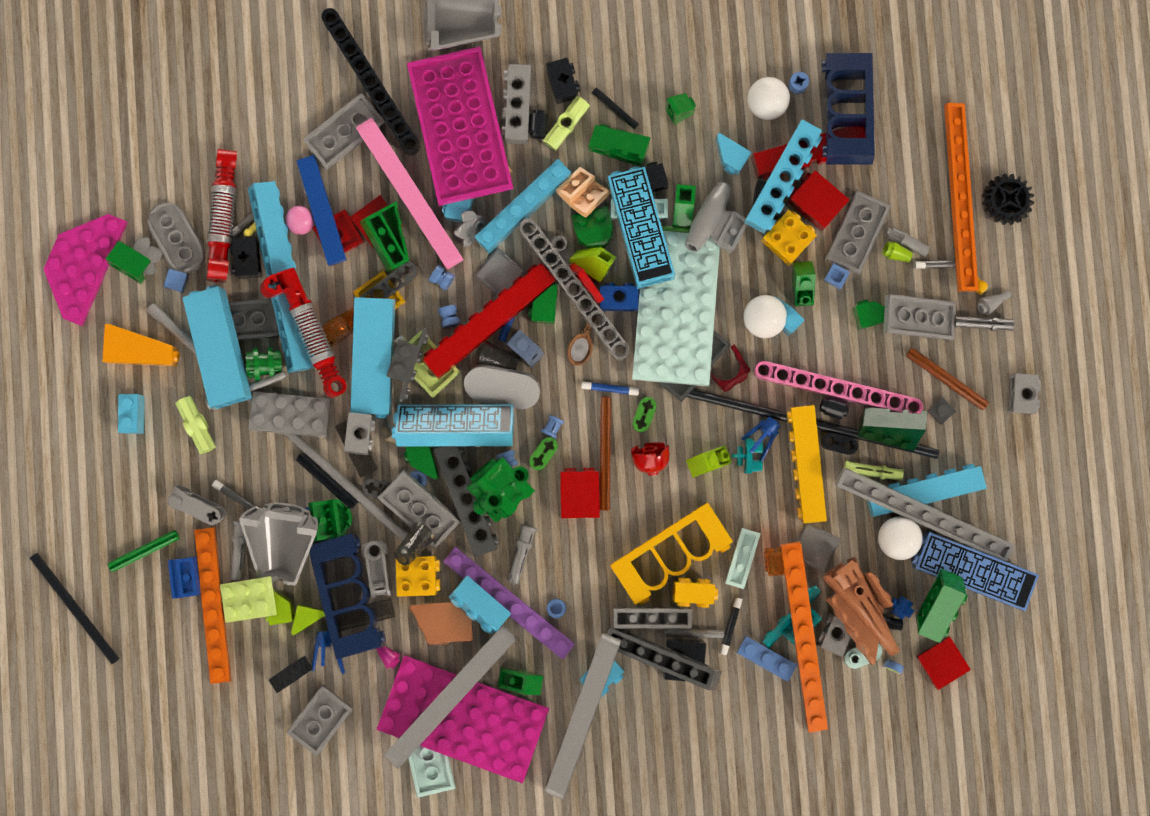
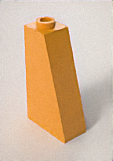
(135, 349)

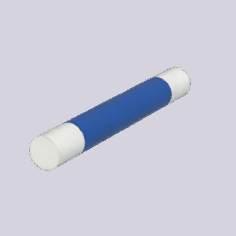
(610, 388)

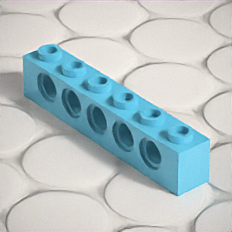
(804, 132)

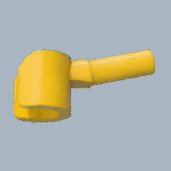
(982, 285)

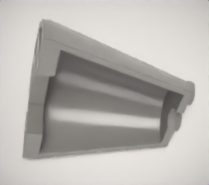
(460, 22)
(279, 539)

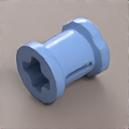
(552, 426)

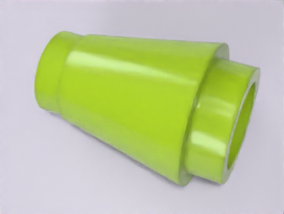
(896, 252)

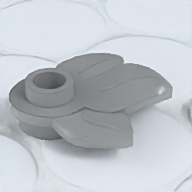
(470, 227)
(562, 251)
(154, 254)

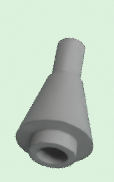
(989, 304)

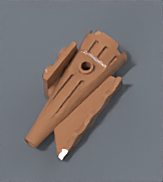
(860, 608)

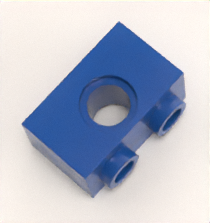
(630, 300)

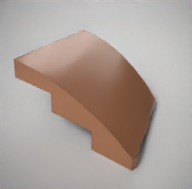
(443, 623)

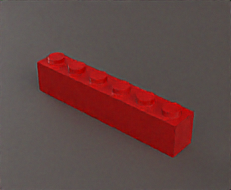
(766, 160)

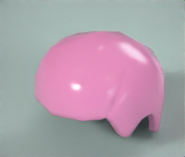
(299, 220)

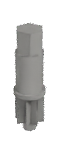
(908, 241)

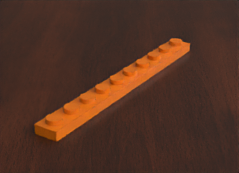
(961, 197)
(804, 636)

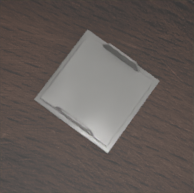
(499, 272)
(817, 546)

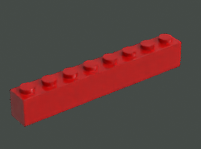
(489, 321)

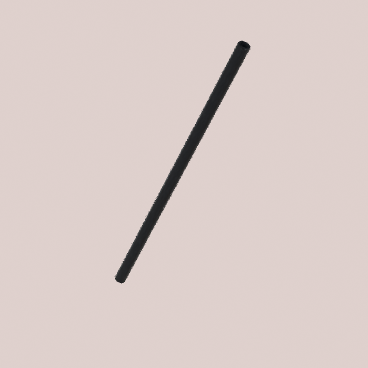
(781, 415)

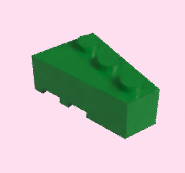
(386, 236)

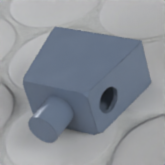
(524, 348)

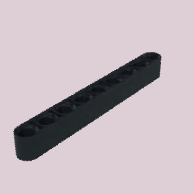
(368, 73)

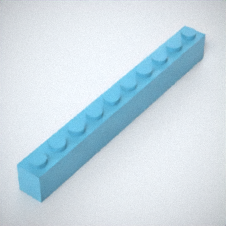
(277, 257)

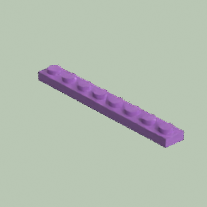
(519, 610)

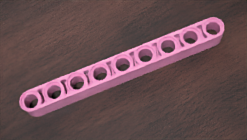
(409, 193)
(829, 382)

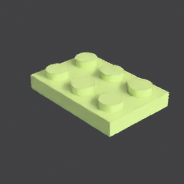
(425, 376)
(248, 599)

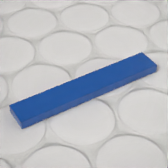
(321, 210)

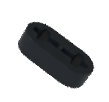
(840, 439)

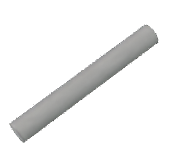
(694, 633)

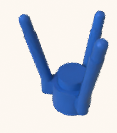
(769, 428)
(323, 640)

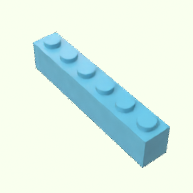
(522, 206)
(936, 487)

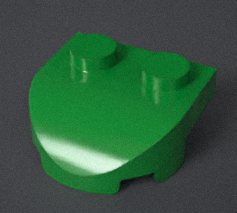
(595, 229)
(332, 518)

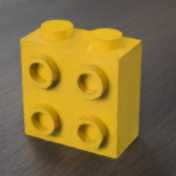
(789, 237)
(418, 577)
(697, 592)

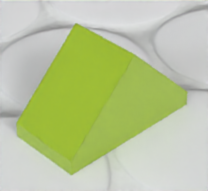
(305, 617)

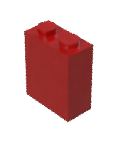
(817, 200)
(580, 493)

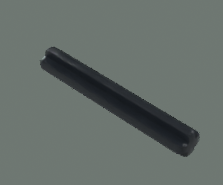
(326, 480)

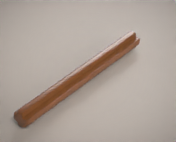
(605, 452)

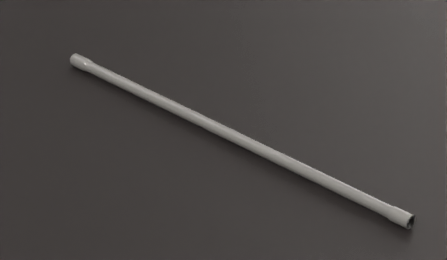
(162, 318)

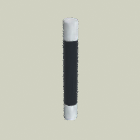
(730, 626)

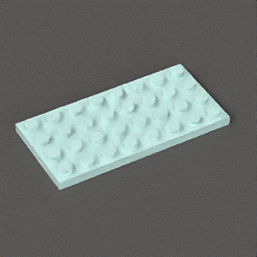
(678, 318)

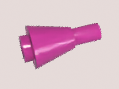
(388, 657)

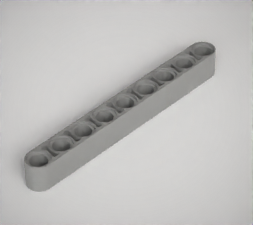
(570, 280)
(450, 697)
(583, 716)

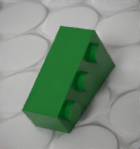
(619, 144)

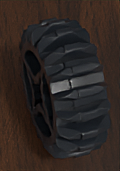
(1002, 194)

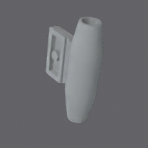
(714, 221)

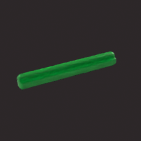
(143, 551)

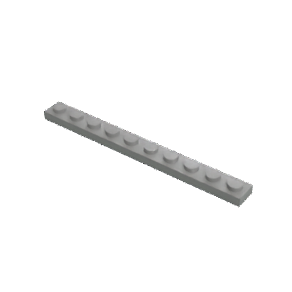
(924, 514)

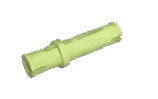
(896, 474)

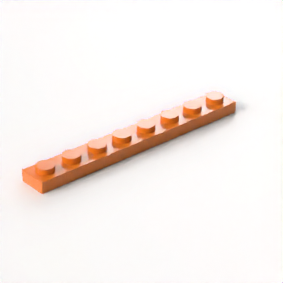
(212, 605)

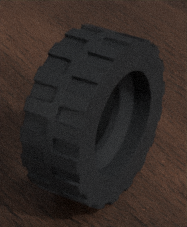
(290, 674)

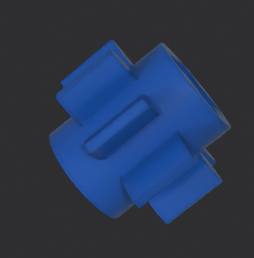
(902, 607)

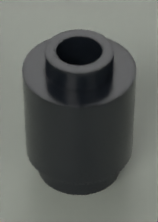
(538, 124)
(834, 407)

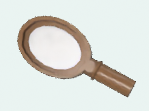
(581, 346)

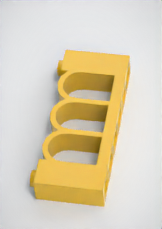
(711, 528)

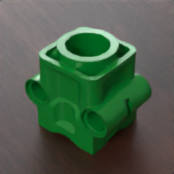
(499, 489)

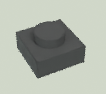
(941, 410)

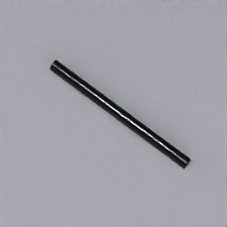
(74, 608)

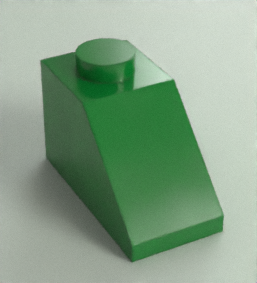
(680, 107)
(544, 307)
(868, 314)
(422, 459)
(520, 681)

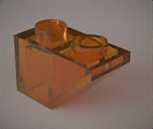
(339, 327)

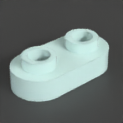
(861, 658)

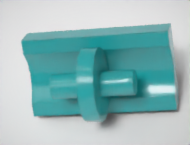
(750, 464)

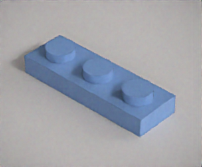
(766, 658)

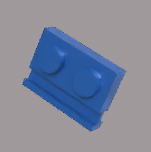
(184, 577)

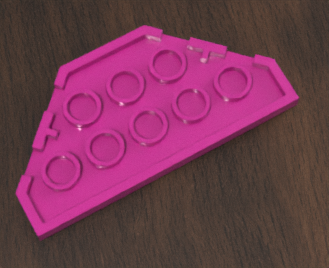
(80, 265)

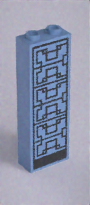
(979, 571)

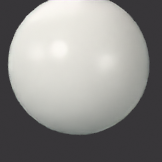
(768, 98)
(765, 316)
(900, 538)

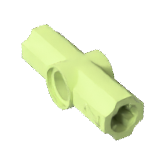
(573, 114)
(195, 425)

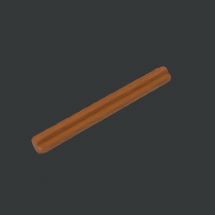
(947, 379)

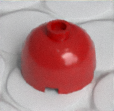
(651, 458)

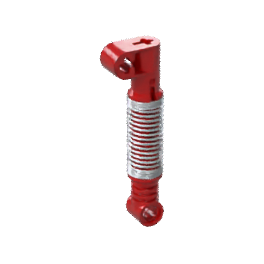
(221, 218)
(311, 330)

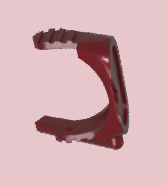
(740, 377)

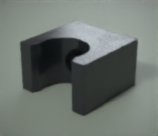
(691, 648)

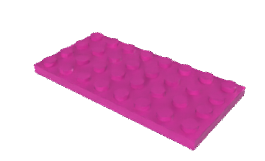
(459, 126)
(481, 730)

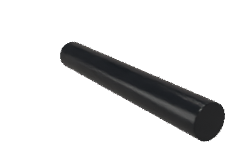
(615, 108)

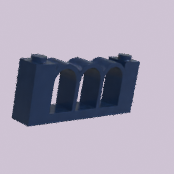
(849, 150)
(333, 550)

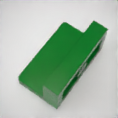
(128, 261)

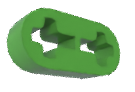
(648, 417)
(547, 456)

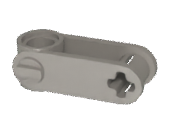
(196, 505)
(377, 568)

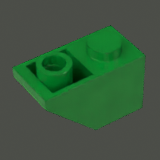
(683, 205)
(803, 283)

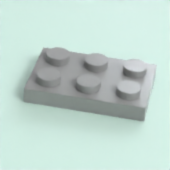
(320, 720)

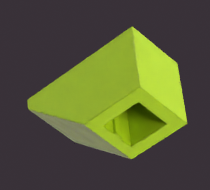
(594, 261)
(708, 461)
(284, 609)

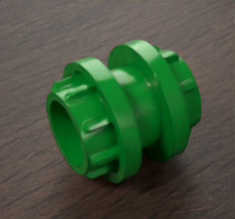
(263, 363)

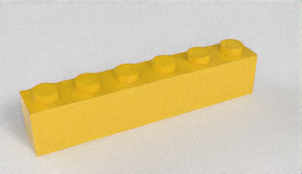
(807, 464)

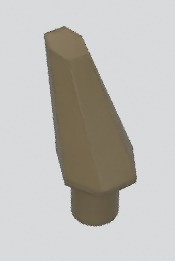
(388, 433)

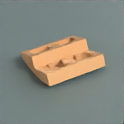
(582, 192)

